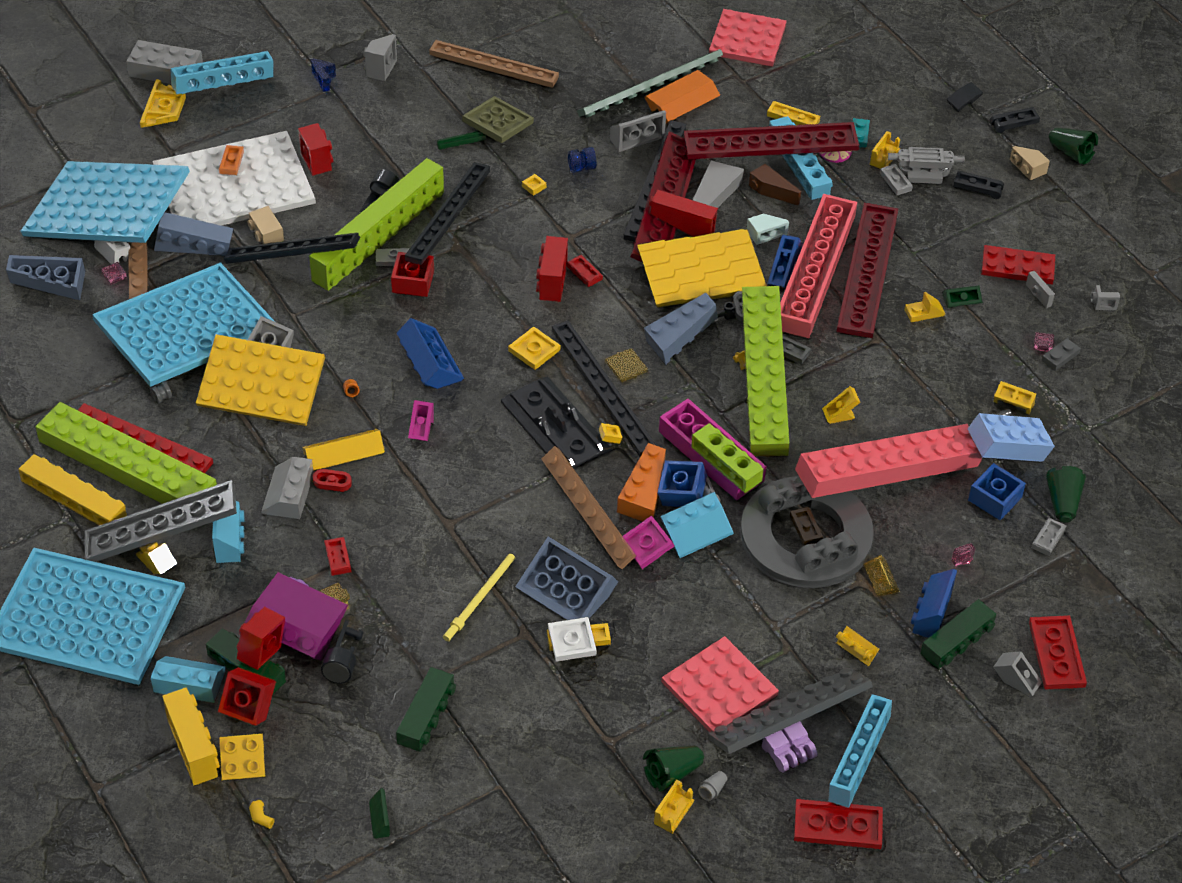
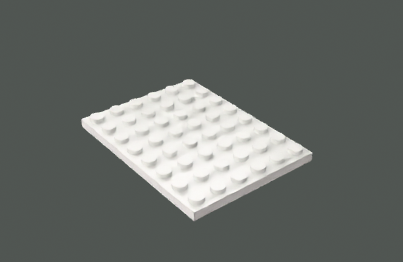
(266, 177)

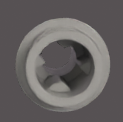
(712, 786)

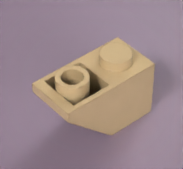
(1029, 162)

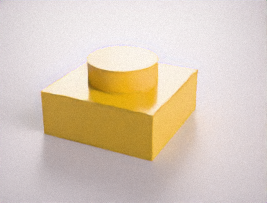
(534, 184)
(610, 433)

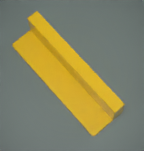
(345, 449)

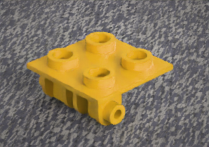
(242, 756)

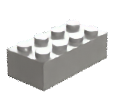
(155, 60)

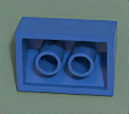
(934, 603)

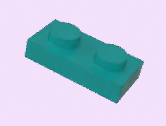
(862, 130)

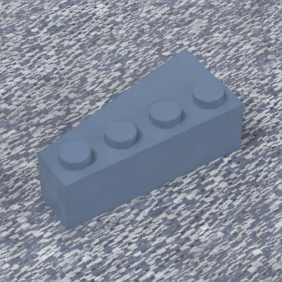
(191, 236)
(48, 274)
(680, 326)

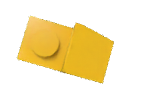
(927, 309)
(841, 407)

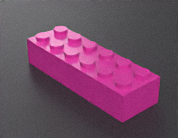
(680, 425)

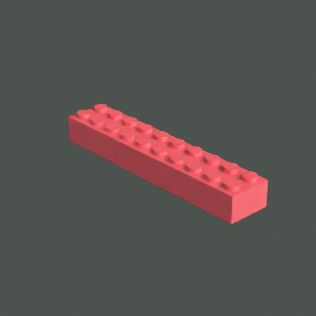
(816, 265)
(887, 460)

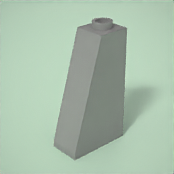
(718, 183)

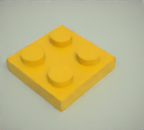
(534, 348)

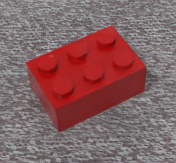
(553, 268)

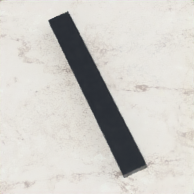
(292, 248)

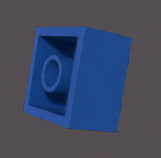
(681, 483)
(996, 491)

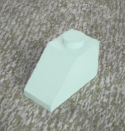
(766, 228)

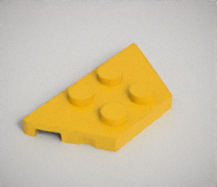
(162, 105)

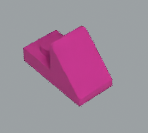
(421, 420)

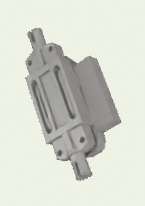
(925, 164)

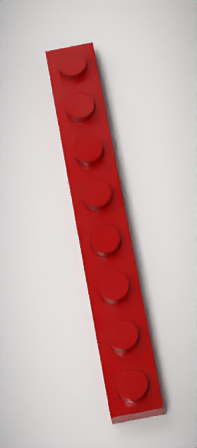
(166, 446)

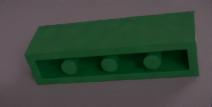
(958, 634)
(223, 651)
(425, 709)

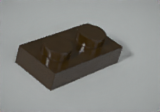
(806, 526)

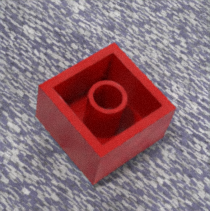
(315, 149)
(410, 277)
(260, 637)
(246, 696)

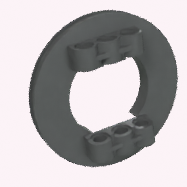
(814, 564)

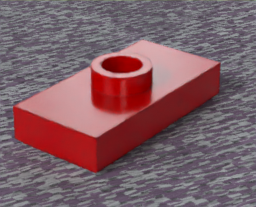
(584, 271)
(337, 556)

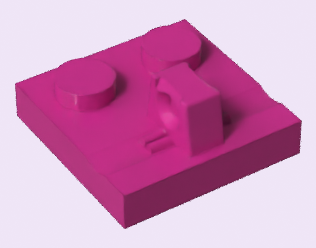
(648, 542)

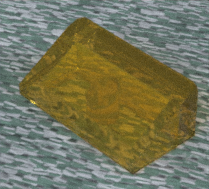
(881, 576)

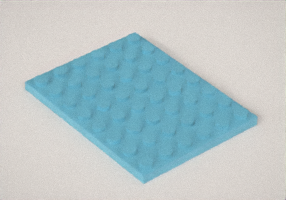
(106, 201)
(177, 323)
(87, 615)

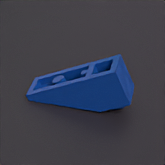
(785, 261)

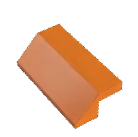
(683, 95)

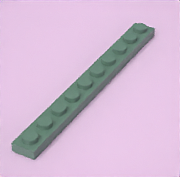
(645, 86)

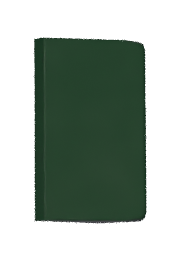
(962, 296)
(379, 815)

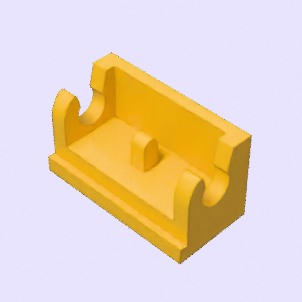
(879, 154)
(1015, 396)
(673, 807)

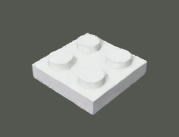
(572, 639)

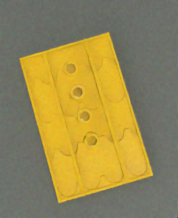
(700, 265)

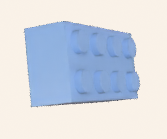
(1010, 437)

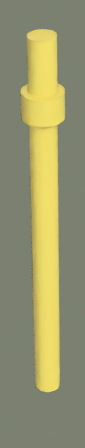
(458, 622)

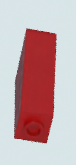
(684, 214)

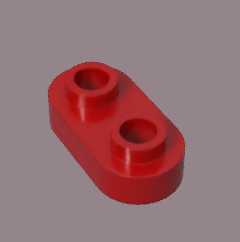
(332, 480)

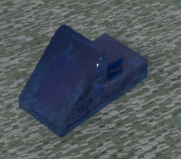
(323, 72)

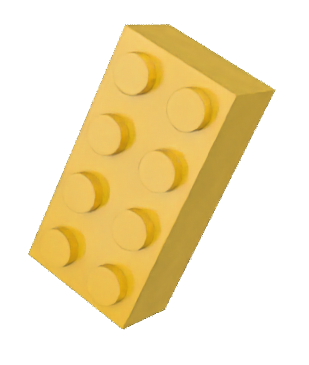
(191, 736)

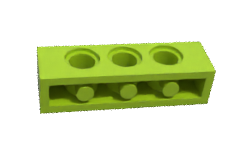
(727, 457)

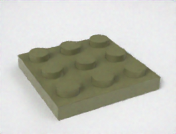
(497, 119)

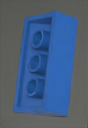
(429, 354)

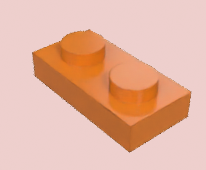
(231, 160)

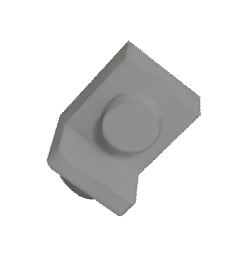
(1105, 300)

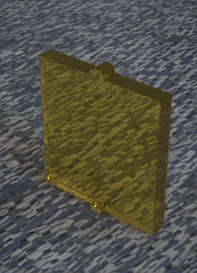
(626, 365)

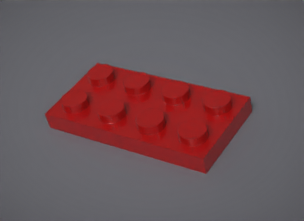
(1017, 263)
(1057, 652)
(837, 824)

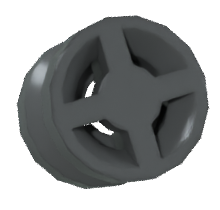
(160, 392)

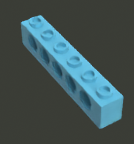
(221, 72)
(806, 168)
(860, 751)

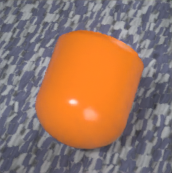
(350, 383)

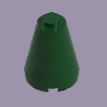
(1074, 143)
(1065, 491)
(671, 764)

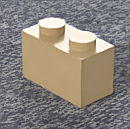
(265, 226)

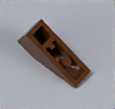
(771, 184)

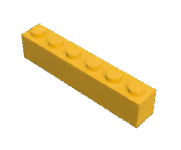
(71, 491)

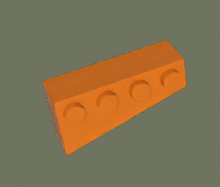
(640, 493)

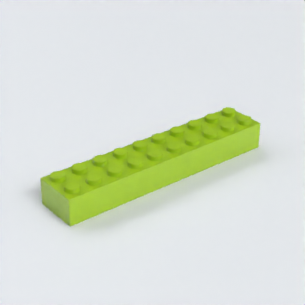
(380, 222)
(765, 371)
(119, 455)

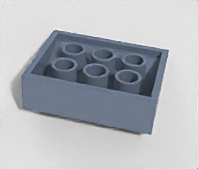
(566, 582)

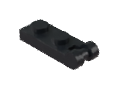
(1014, 119)
(979, 184)

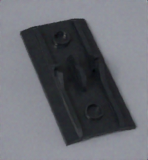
(554, 421)

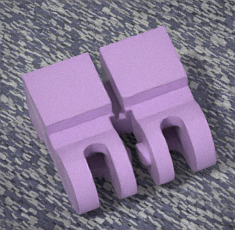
(782, 743)

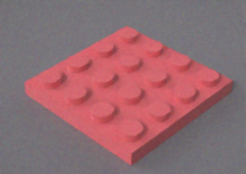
(748, 37)
(719, 685)

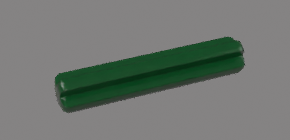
(460, 139)

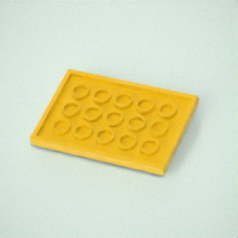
(260, 380)

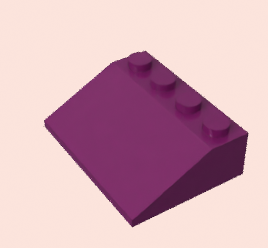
(308, 613)

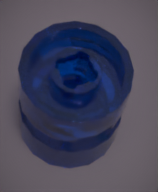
(582, 159)

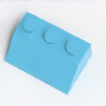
(697, 525)
(227, 537)
(199, 677)

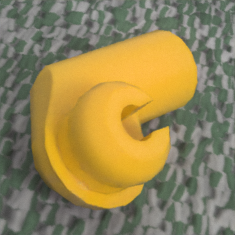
(257, 814)

